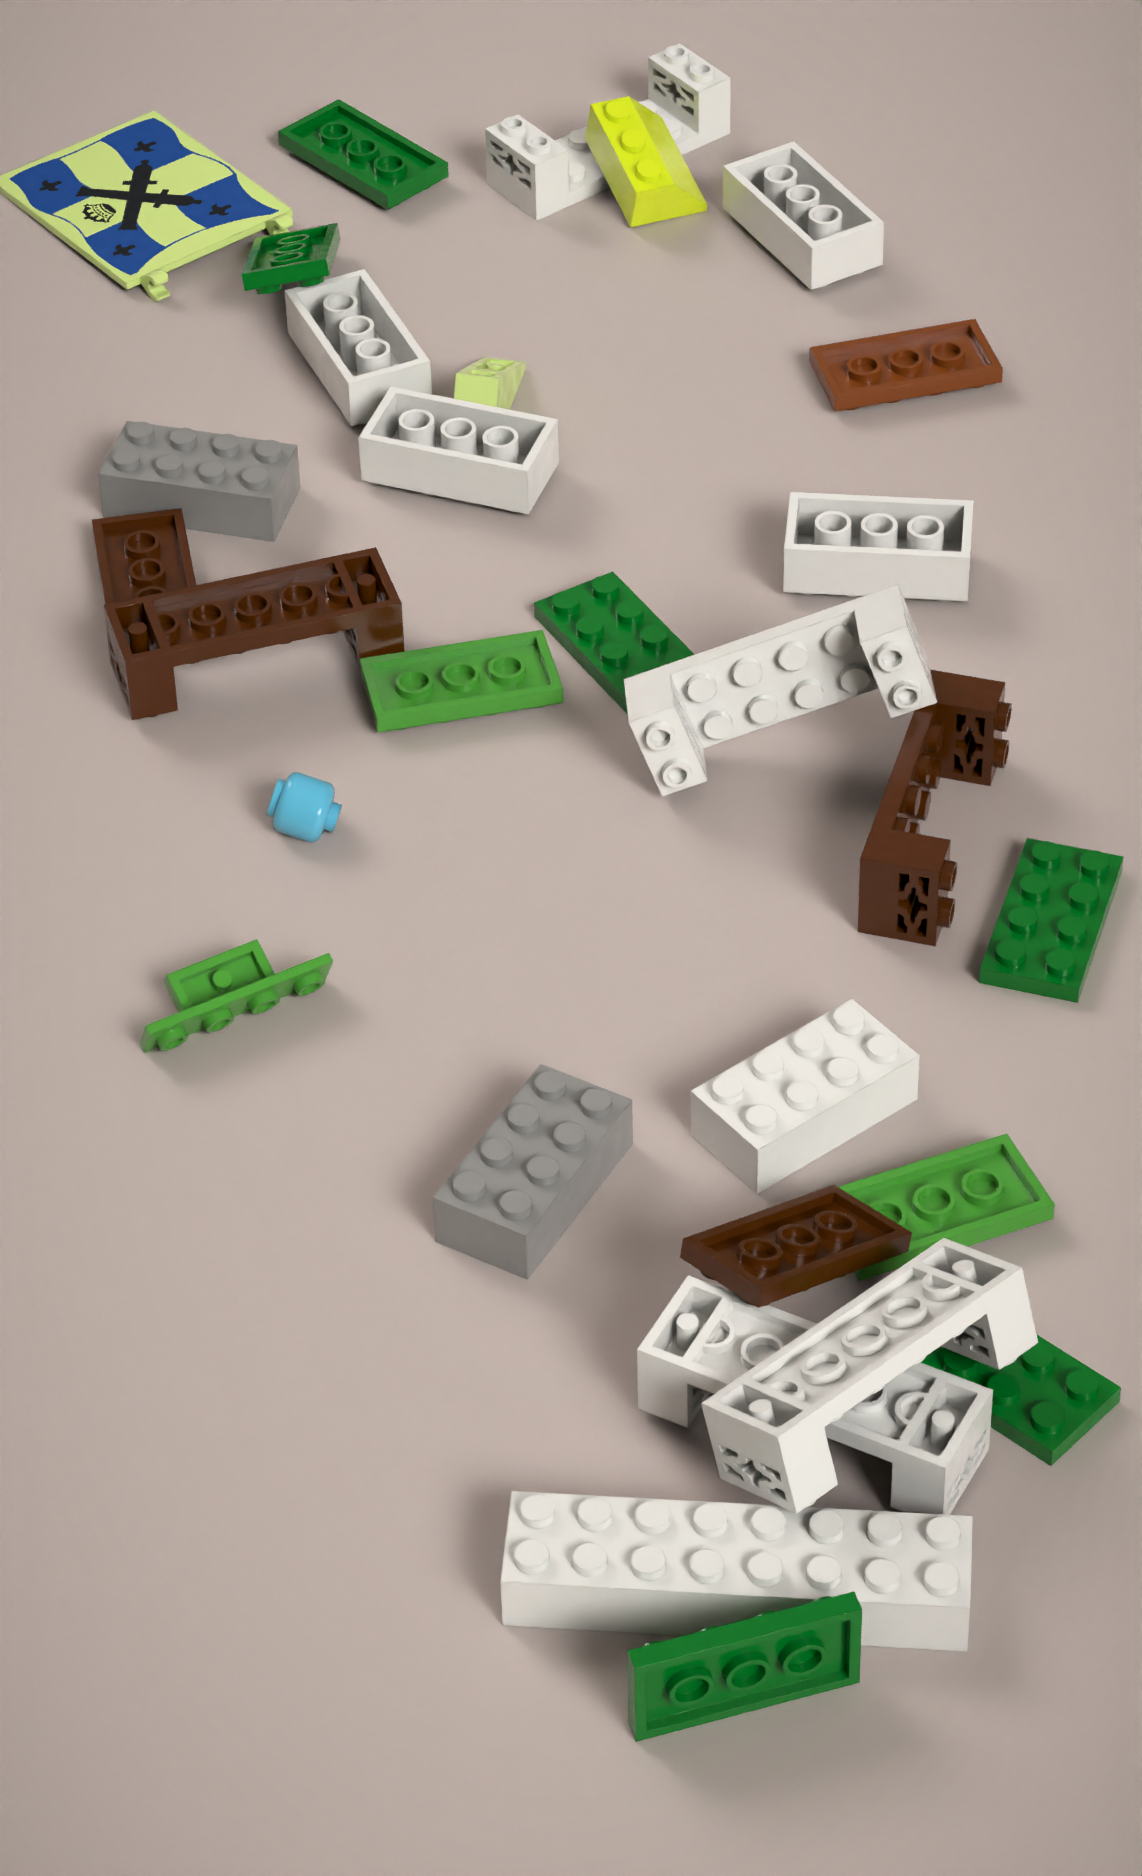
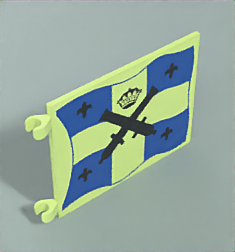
(143, 201)

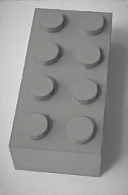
(216, 479)
(533, 1171)

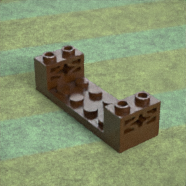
(247, 614)
(908, 873)

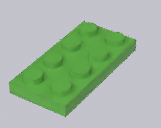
(460, 681)
(956, 1197)

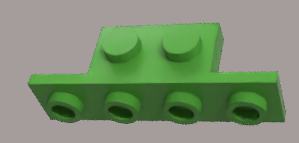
(225, 987)

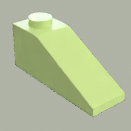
(490, 382)

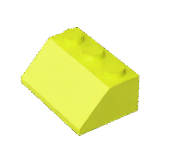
(641, 162)

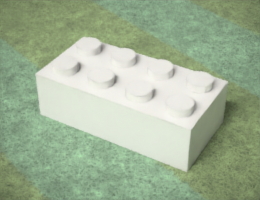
(803, 215)
(355, 343)
(459, 450)
(877, 542)
(804, 1095)

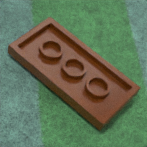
(905, 365)

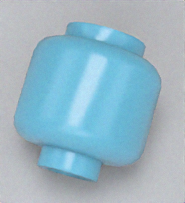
(303, 807)

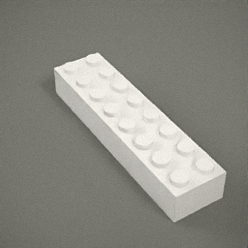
(719, 1563)

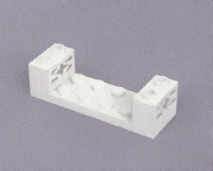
(554, 174)
(774, 679)
(774, 1416)
(920, 1421)

